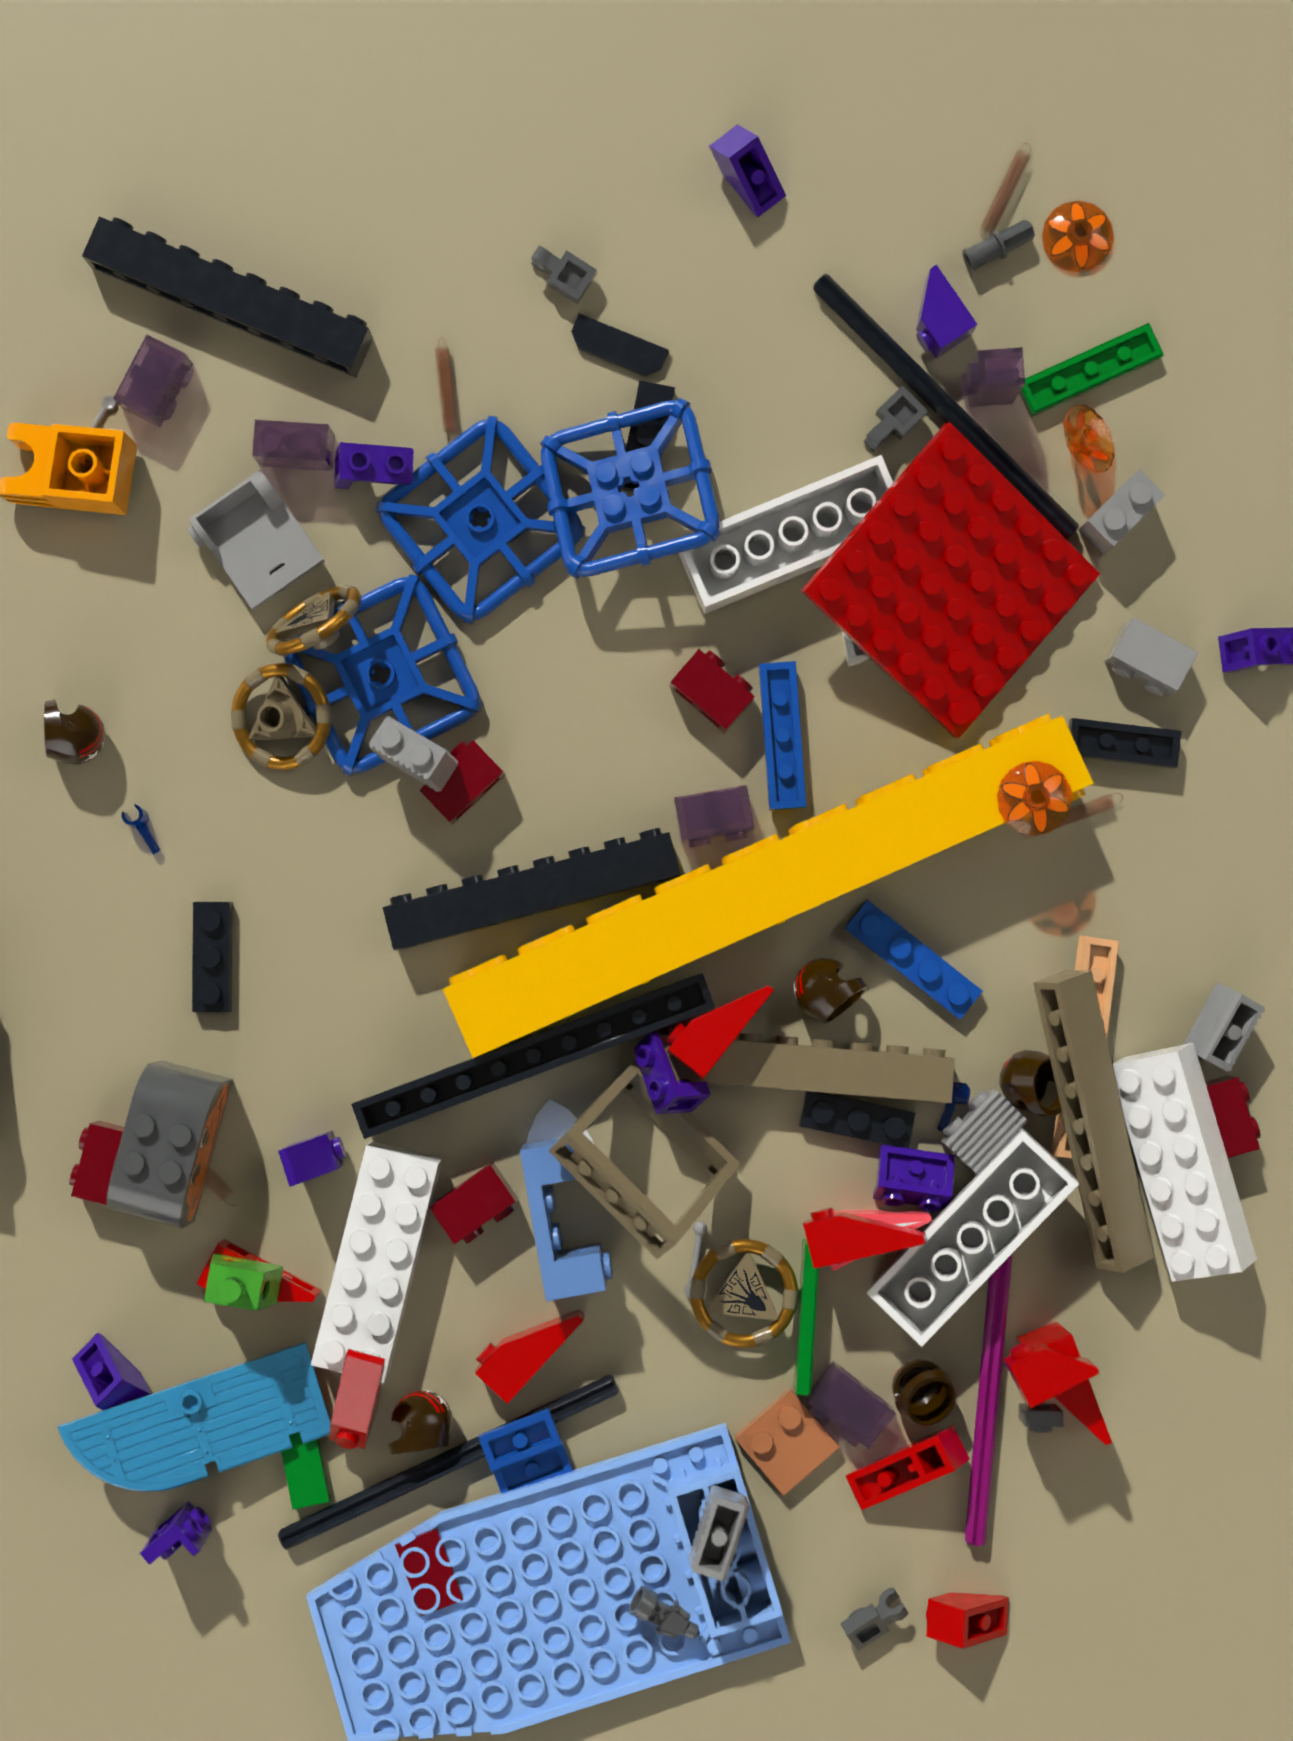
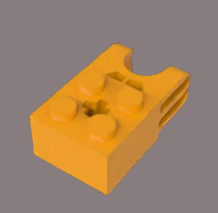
(72, 468)

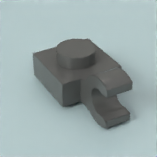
(568, 275)
(897, 416)
(1041, 1417)
(870, 1623)

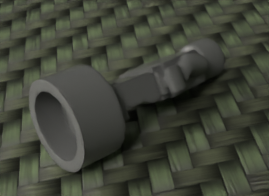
(671, 1619)

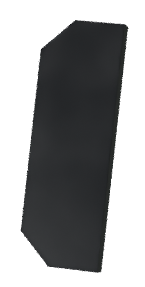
(618, 346)

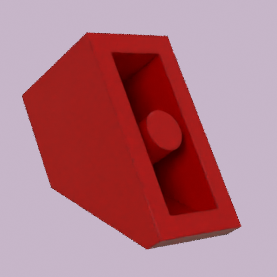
(1046, 1371)
(967, 1618)

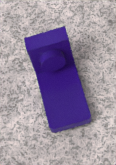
(372, 464)
(1256, 648)
(664, 1091)

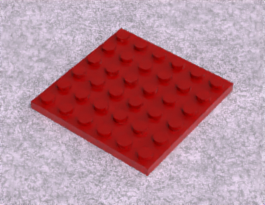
(950, 581)

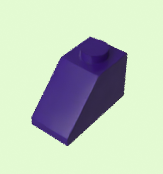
(748, 169)
(942, 316)
(312, 1157)
(108, 1374)

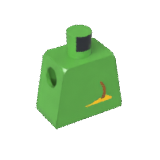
(241, 1283)

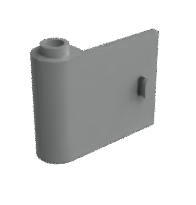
(253, 537)

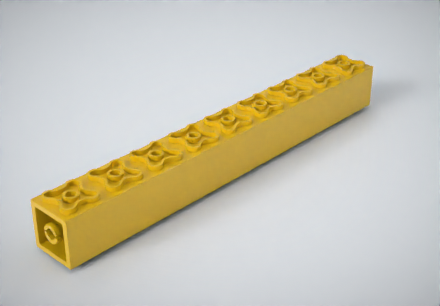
(752, 888)

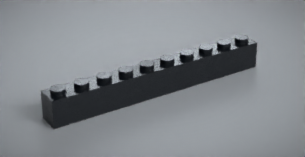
(533, 1055)

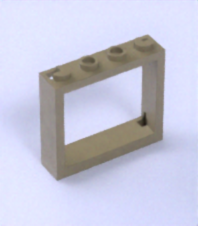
(617, 1191)

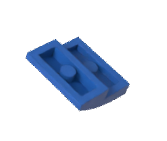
(525, 1451)

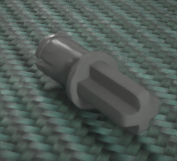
(998, 245)

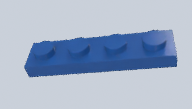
(782, 735)
(913, 959)

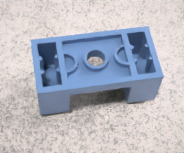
(568, 1270)

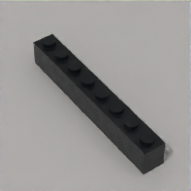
(228, 296)
(532, 890)

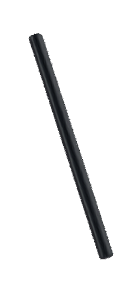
(942, 402)
(432, 1469)

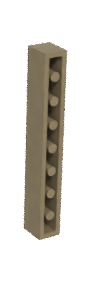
(828, 1068)
(1094, 1120)

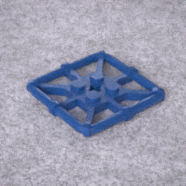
(650, 499)
(455, 519)
(403, 684)

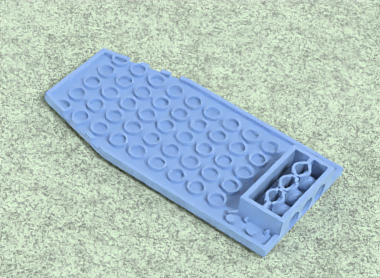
(546, 1600)

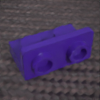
(914, 1178)
(186, 1526)

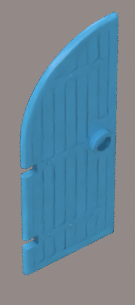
(217, 1418)

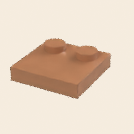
(786, 1441)

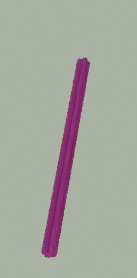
(987, 1404)

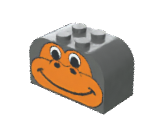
(168, 1143)

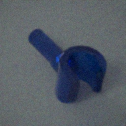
(141, 826)
(960, 1095)

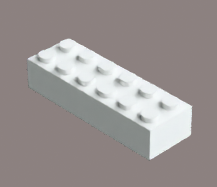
(783, 535)
(1183, 1163)
(972, 1237)
(377, 1256)

